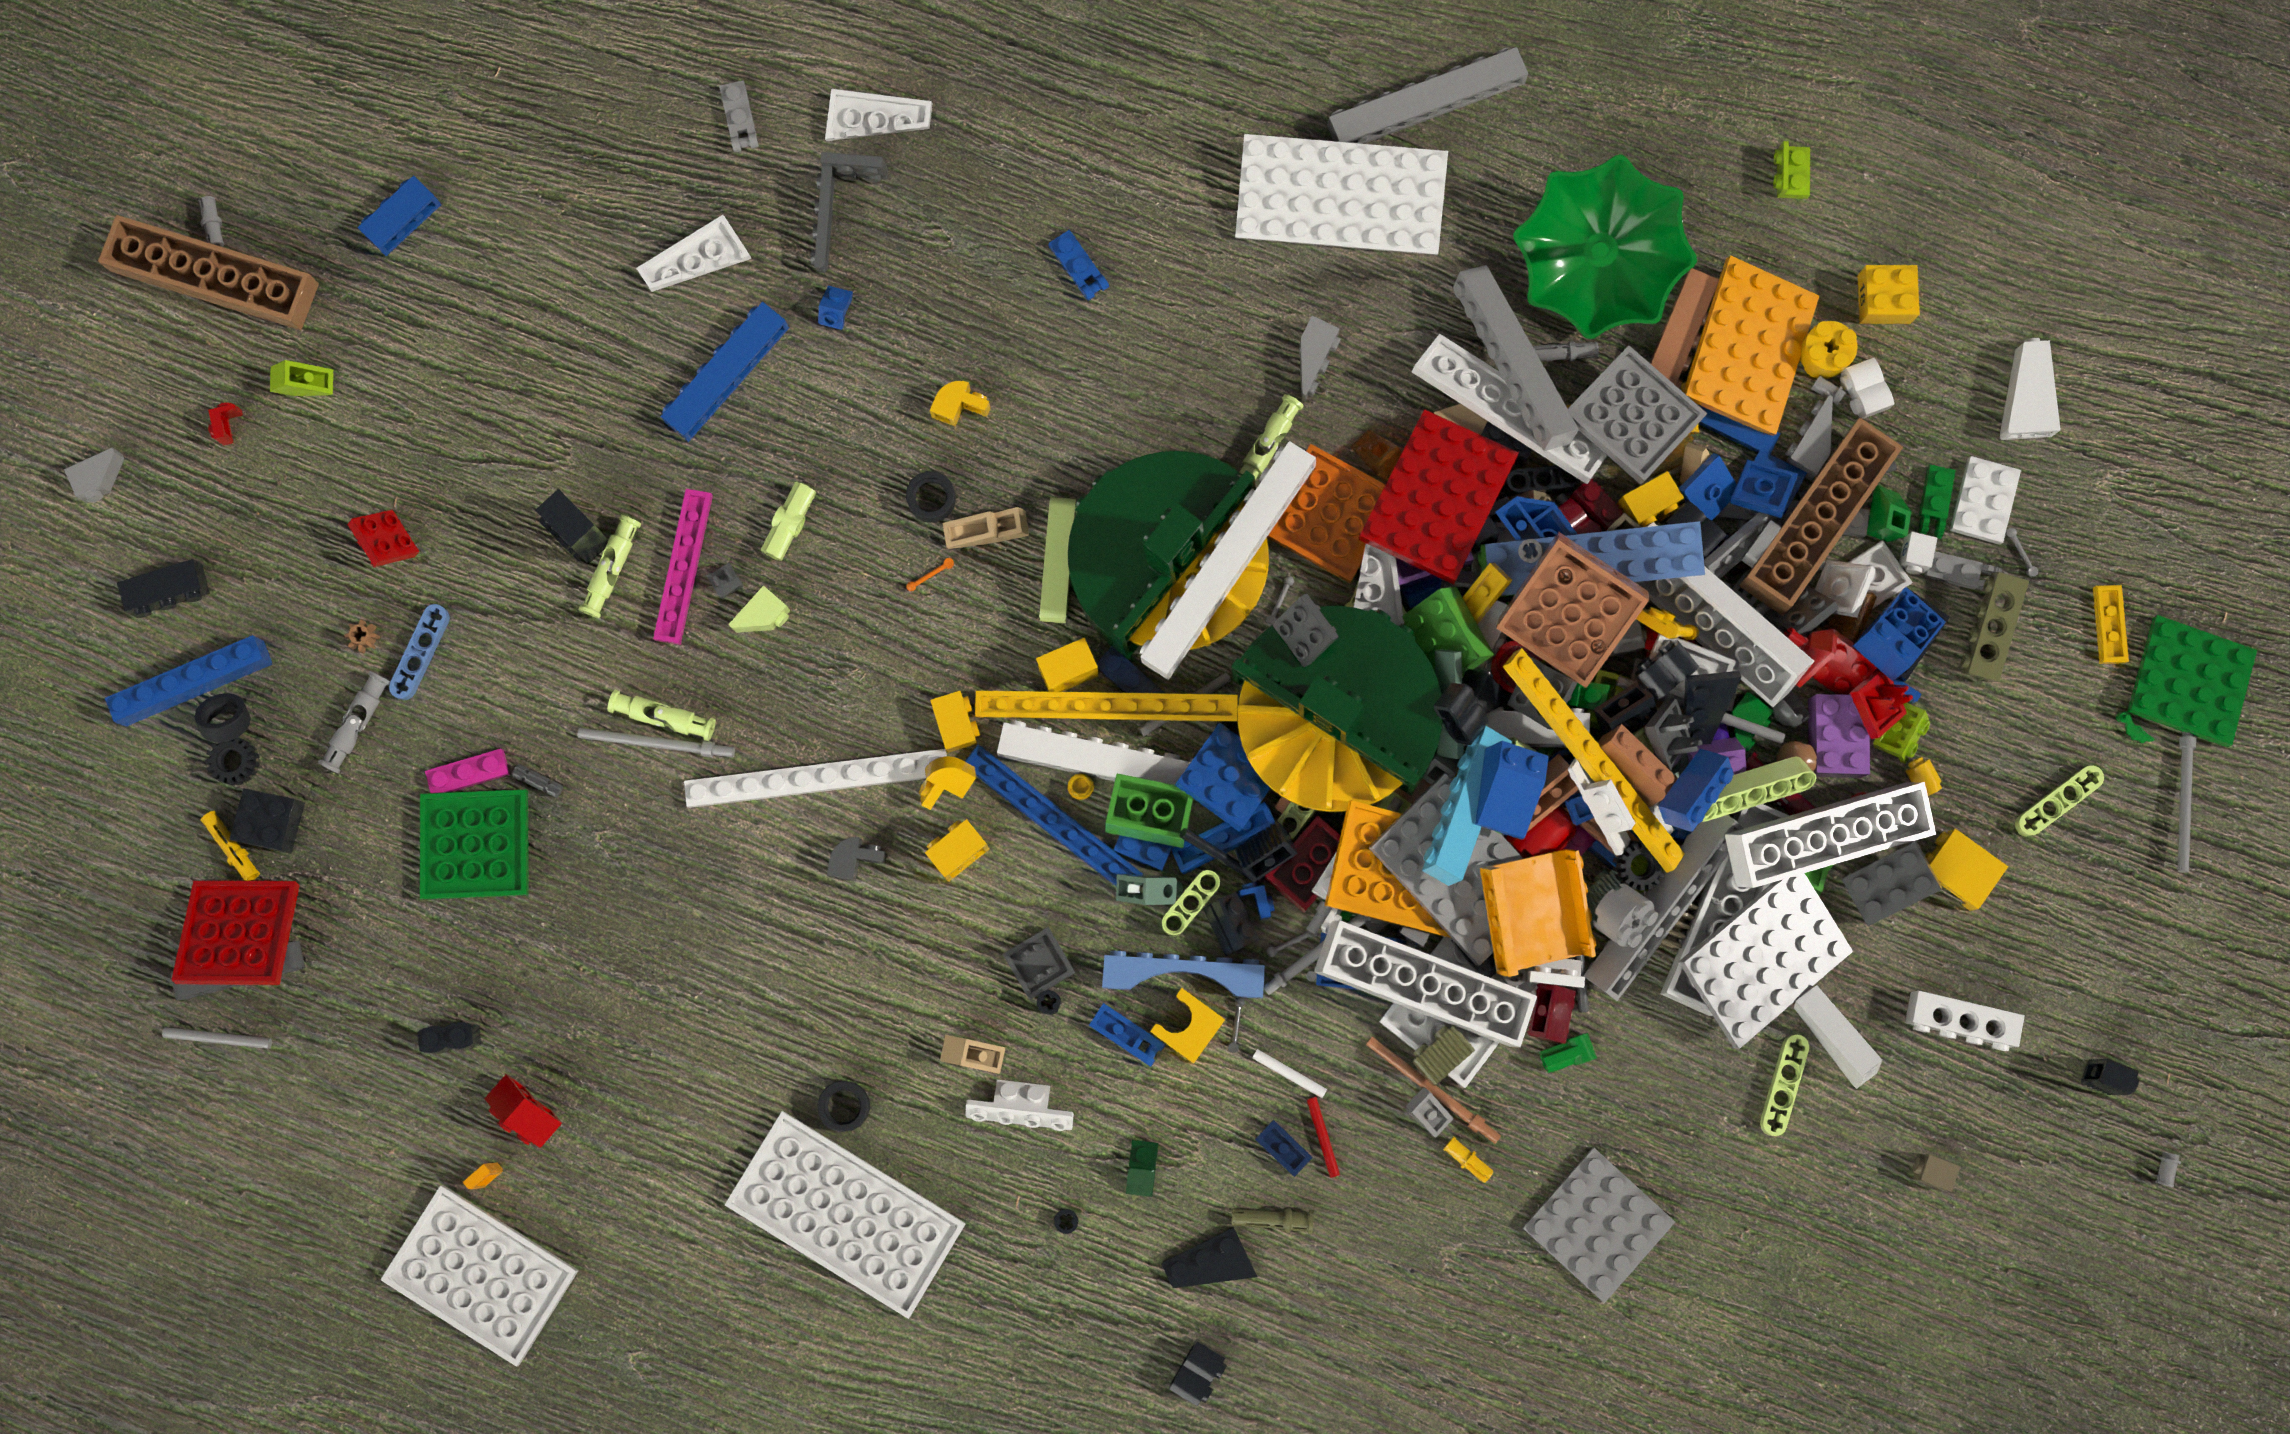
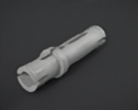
(1567, 351)

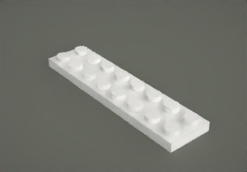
(1487, 394)

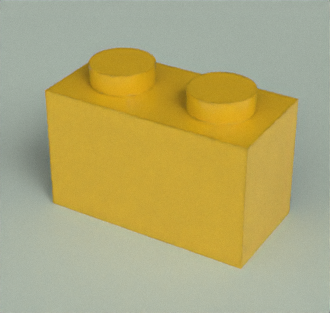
(954, 722)

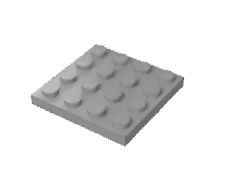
(1635, 414)
(1598, 1225)

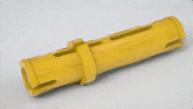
(246, 870)

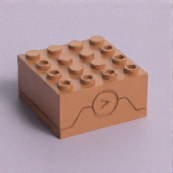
(1572, 610)

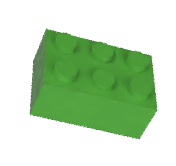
(1447, 624)
(1148, 810)

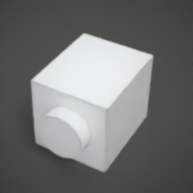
(1917, 553)

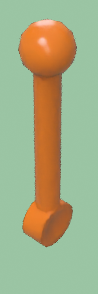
(948, 564)

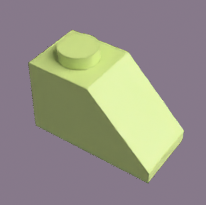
(761, 613)

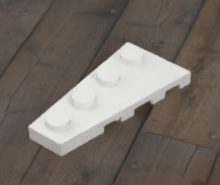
(868, 114)

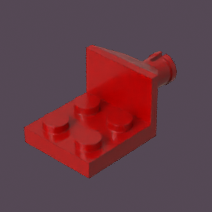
(1835, 660)

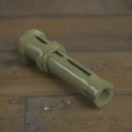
(1284, 1220)

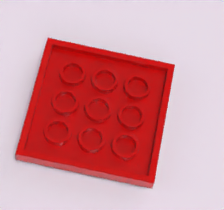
(236, 932)

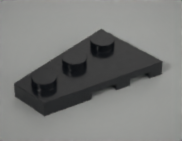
(1707, 701)
(1209, 1262)

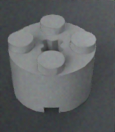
(1624, 916)

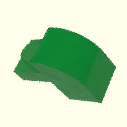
(1589, 697)

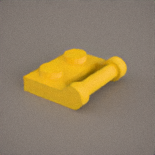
(1666, 625)

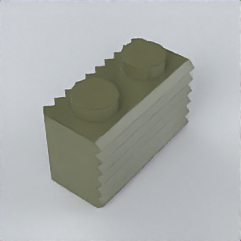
(1442, 1055)

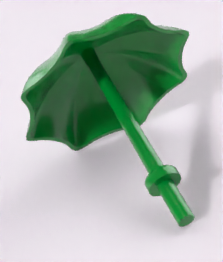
(1605, 247)

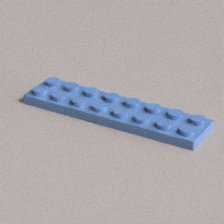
(1635, 553)

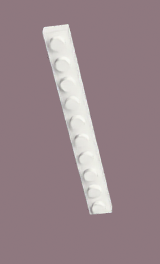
(809, 778)

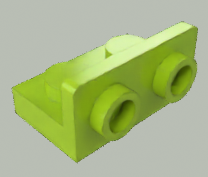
(1792, 171)
(1903, 736)

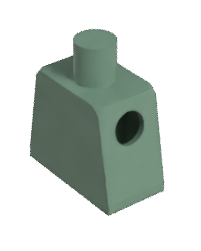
(1156, 889)

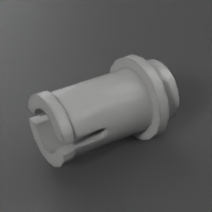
(1825, 388)
(2168, 1169)

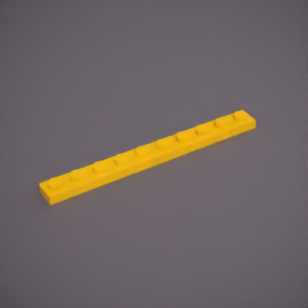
(1106, 706)
(1591, 756)

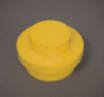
(1080, 786)

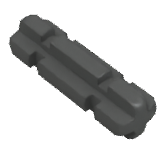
(537, 780)

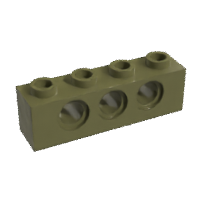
(2013, 591)

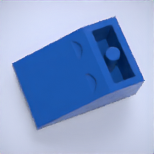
(1899, 634)

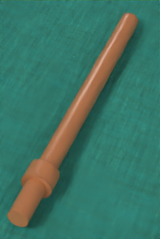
(1475, 1122)

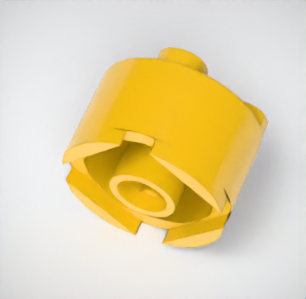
(1832, 337)

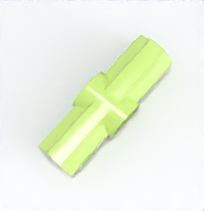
(788, 521)

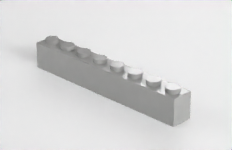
(1429, 98)
(1515, 358)
(1703, 855)

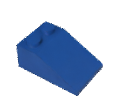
(1510, 788)

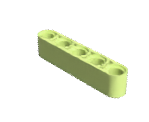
(1056, 570)
(1762, 786)

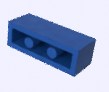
(399, 215)
(1696, 790)

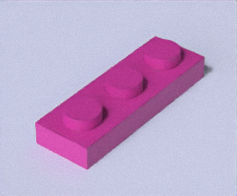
(468, 772)

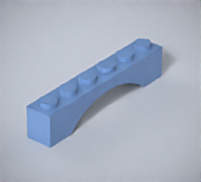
(1240, 980)

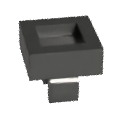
(725, 581)

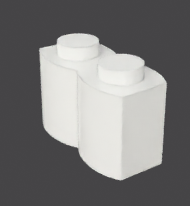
(1866, 388)

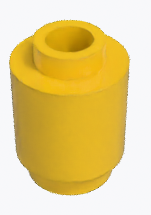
(1924, 771)

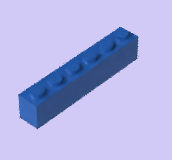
(724, 371)
(188, 681)

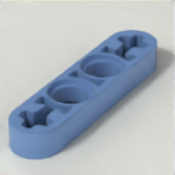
(423, 653)

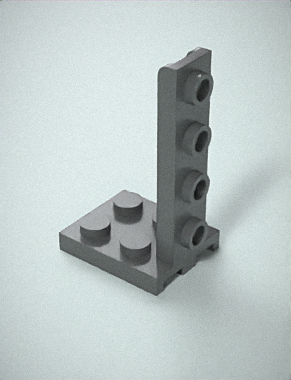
(848, 168)

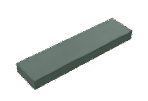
(1448, 670)

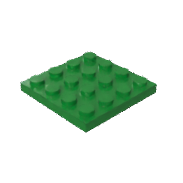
(2192, 681)
(474, 844)

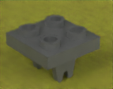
(1805, 614)
(1305, 630)
(1561, 683)
(1670, 733)
(1039, 963)

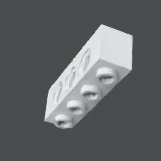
(2007, 1024)

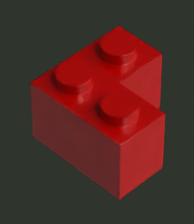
(520, 1112)

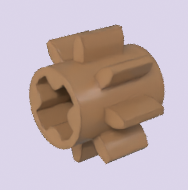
(358, 630)

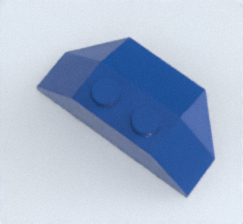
(1533, 519)

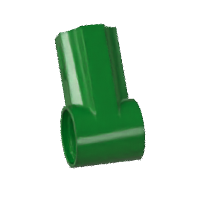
(1575, 1051)

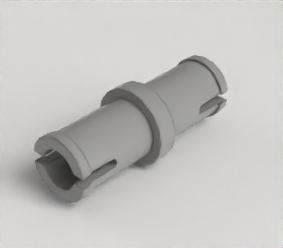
(210, 221)

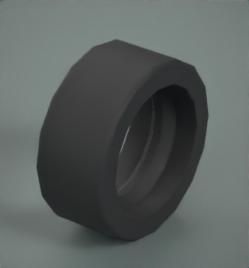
(918, 481)
(217, 705)
(827, 1093)

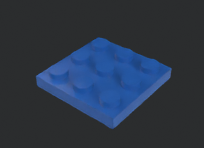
(1224, 779)

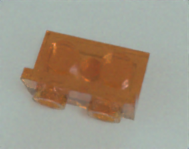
(1853, 626)

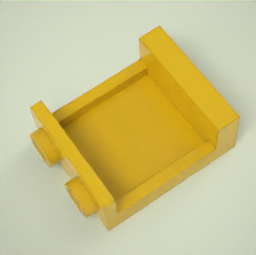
(1965, 868)

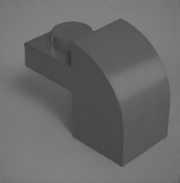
(846, 857)

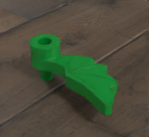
(2134, 731)

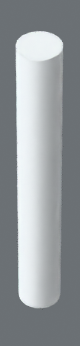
(1289, 1073)

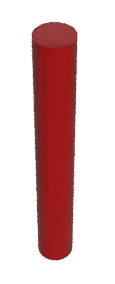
(1323, 1137)

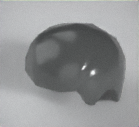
(1790, 711)

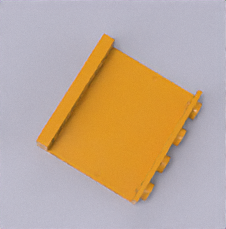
(1537, 910)

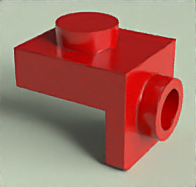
(220, 426)

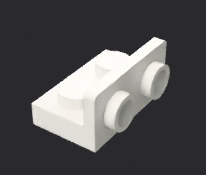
(1560, 972)

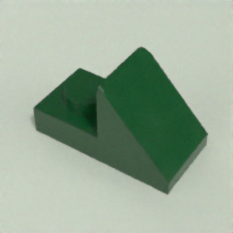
(1142, 1168)

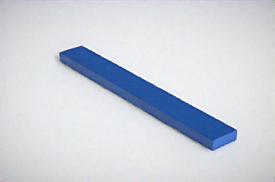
(1048, 816)

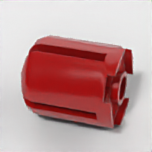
(1546, 836)

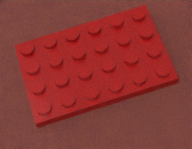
(1438, 496)

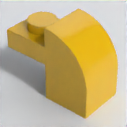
(953, 398)
(946, 774)

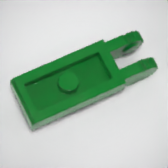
(1936, 499)

